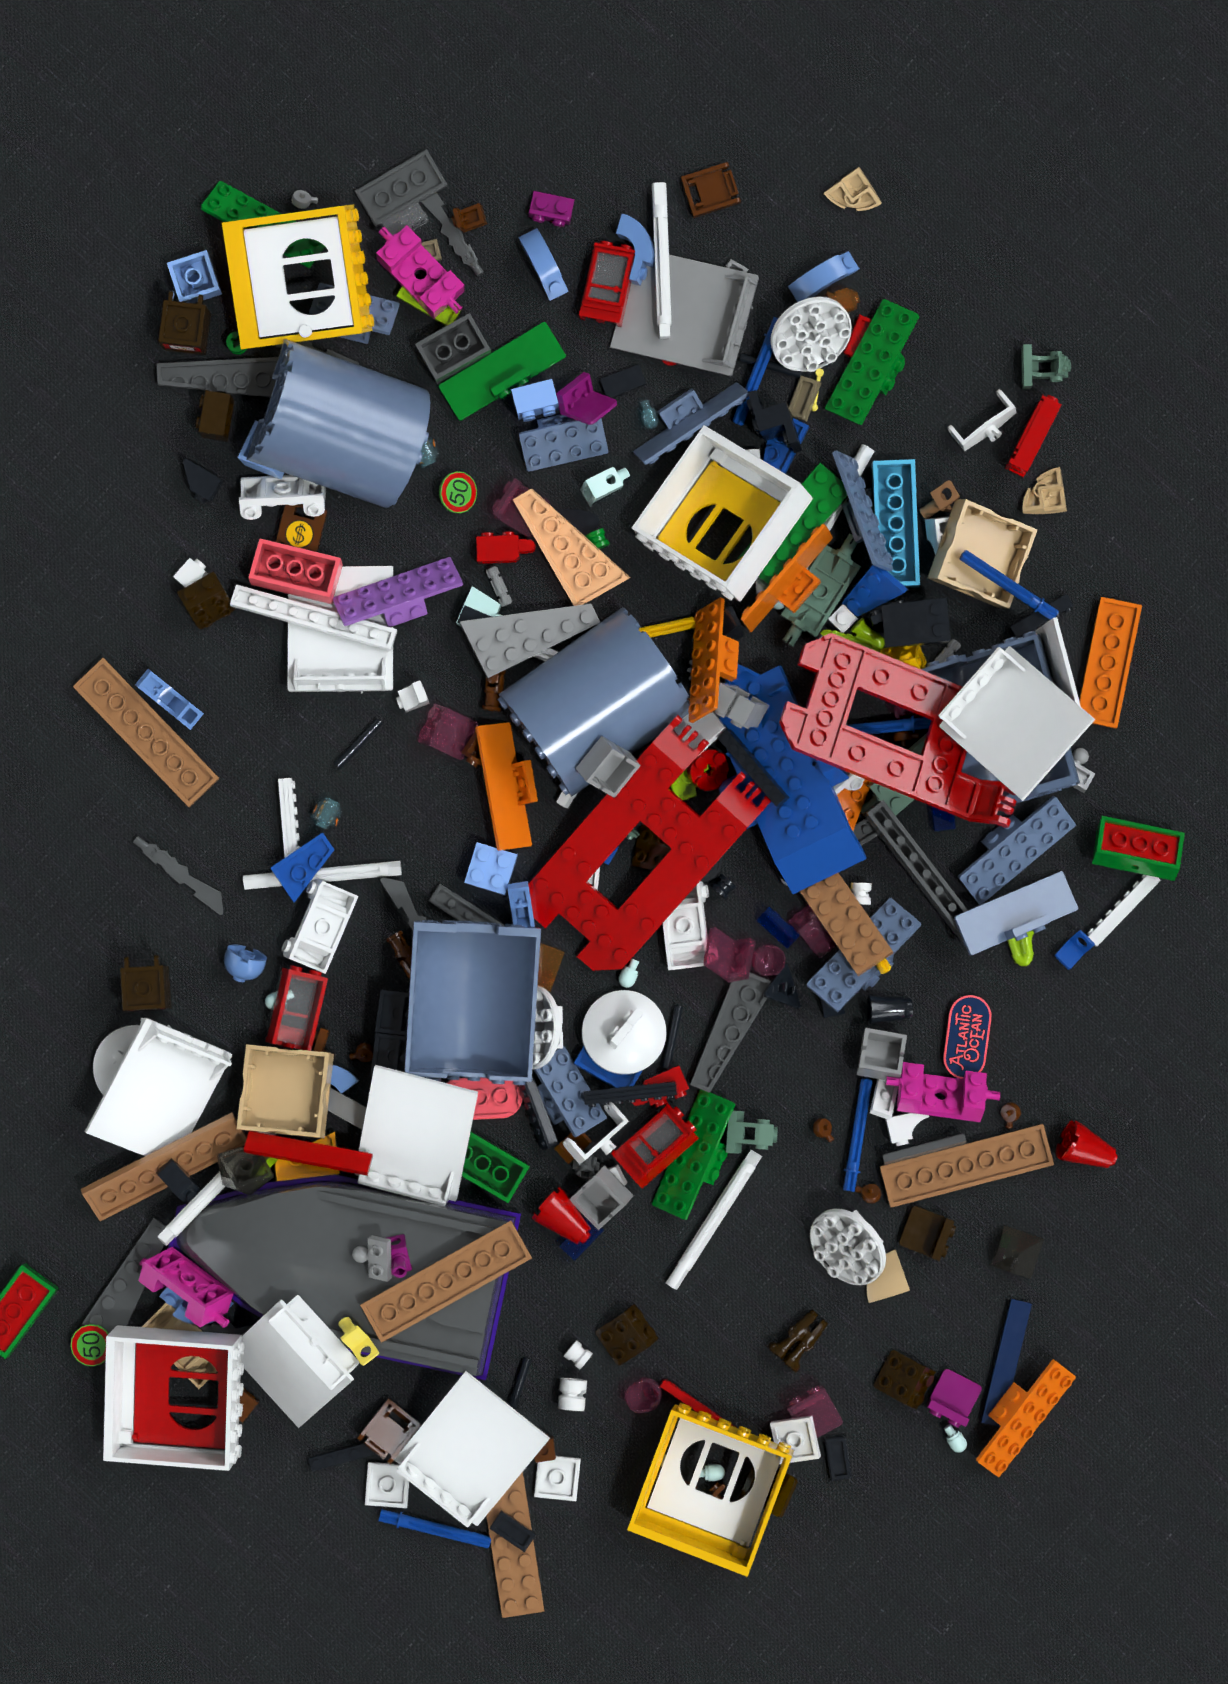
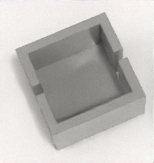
(734, 704)
(608, 766)
(880, 1054)
(601, 1197)

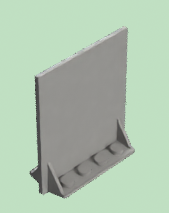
(706, 313)

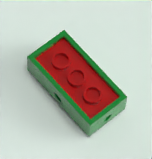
(1138, 848)
(21, 1306)

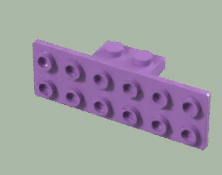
(399, 596)

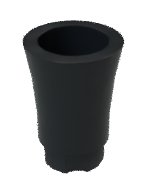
(888, 1008)

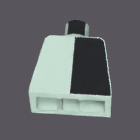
(597, 489)
(478, 607)

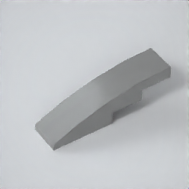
(346, 1108)

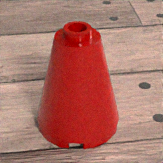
(1085, 1147)
(563, 1217)

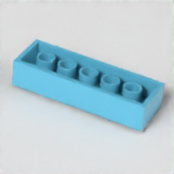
(897, 515)

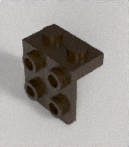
(206, 600)
(649, 849)
(927, 1233)
(627, 1335)
(904, 1379)
(784, 1496)

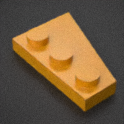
(292, 1170)

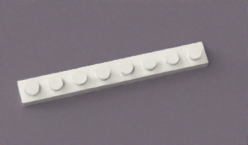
(312, 617)

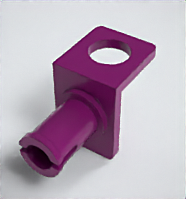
(399, 1257)

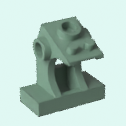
(1030, 366)
(764, 1133)

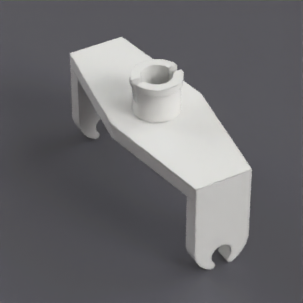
(989, 428)
(605, 1144)

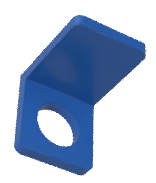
(1073, 949)

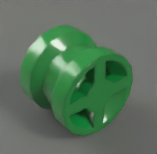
(231, 343)
(598, 539)

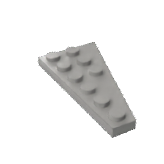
(513, 638)

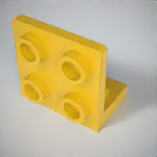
(909, 654)

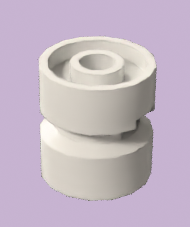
(572, 1394)

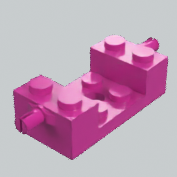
(404, 256)
(963, 1099)
(205, 1295)

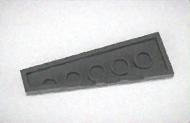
(231, 376)
(735, 1017)
(124, 1289)

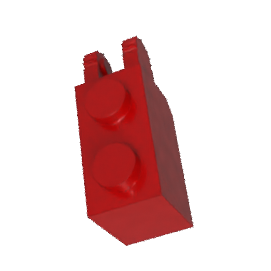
(502, 548)
(670, 1075)

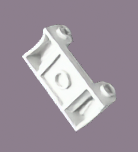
(273, 491)
(320, 926)
(686, 931)

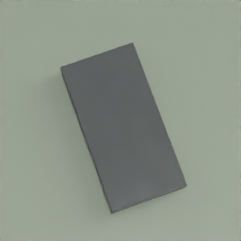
(401, 188)

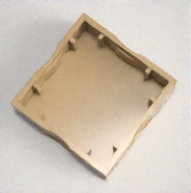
(991, 538)
(285, 1091)

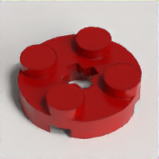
(718, 772)

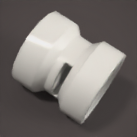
(861, 891)
(578, 1354)

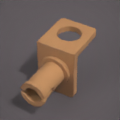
(940, 501)

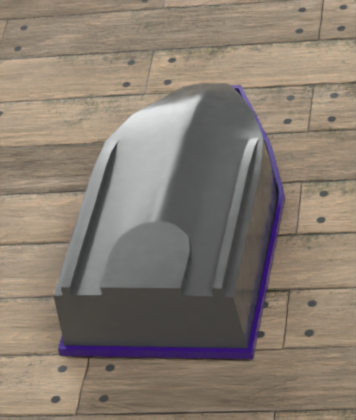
(301, 1243)

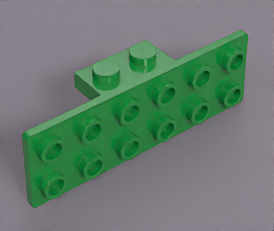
(233, 205)
(873, 363)
(502, 371)
(698, 1162)

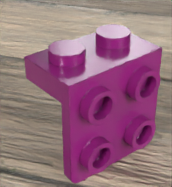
(582, 403)
(953, 1398)

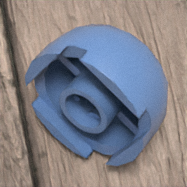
(243, 963)

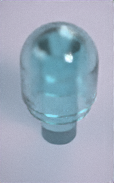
(649, 415)

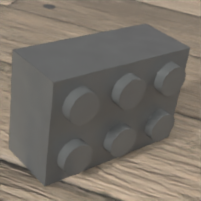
(453, 348)

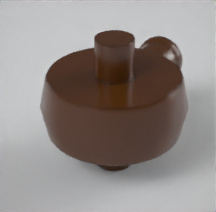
(903, 737)
(363, 1053)
(1010, 1113)
(822, 1129)
(870, 1193)

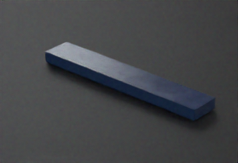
(1007, 1355)

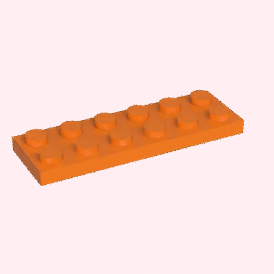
(1109, 660)

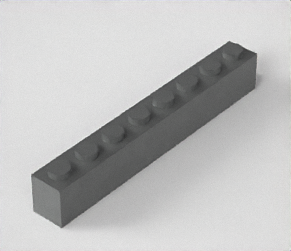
(916, 864)

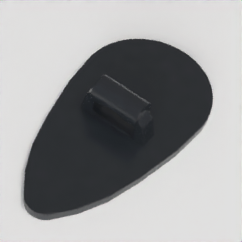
(580, 519)

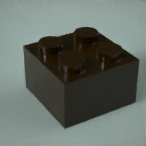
(215, 416)

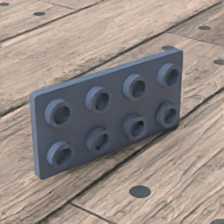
(383, 311)
(561, 441)
(564, 1096)

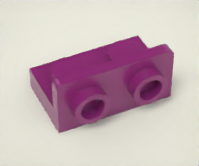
(551, 208)

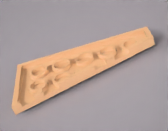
(574, 558)

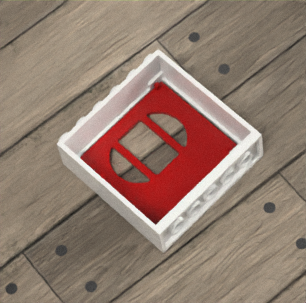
(147, 1389)

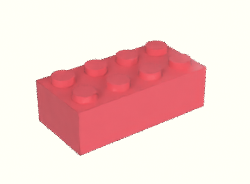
(295, 571)

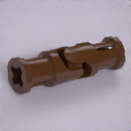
(492, 696)
(402, 951)

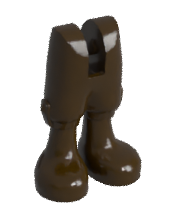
(801, 1333)

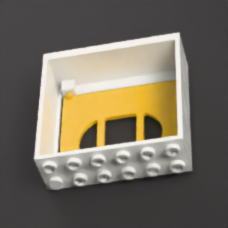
(701, 482)

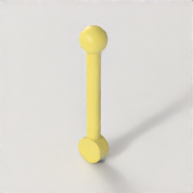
(819, 373)

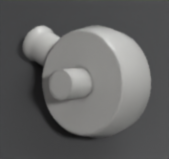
(302, 199)

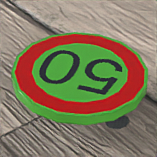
(458, 492)
(89, 1345)

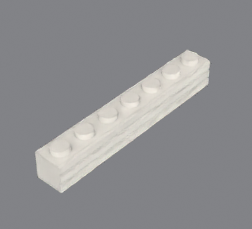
(288, 813)
(1122, 908)

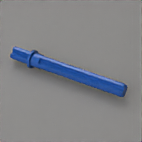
(756, 374)
(1009, 585)
(908, 724)
(852, 1167)
(433, 1528)

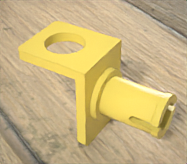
(356, 1340)

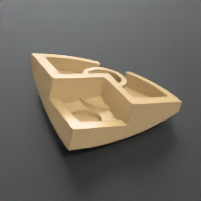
(853, 192)
(1046, 495)
(890, 1282)

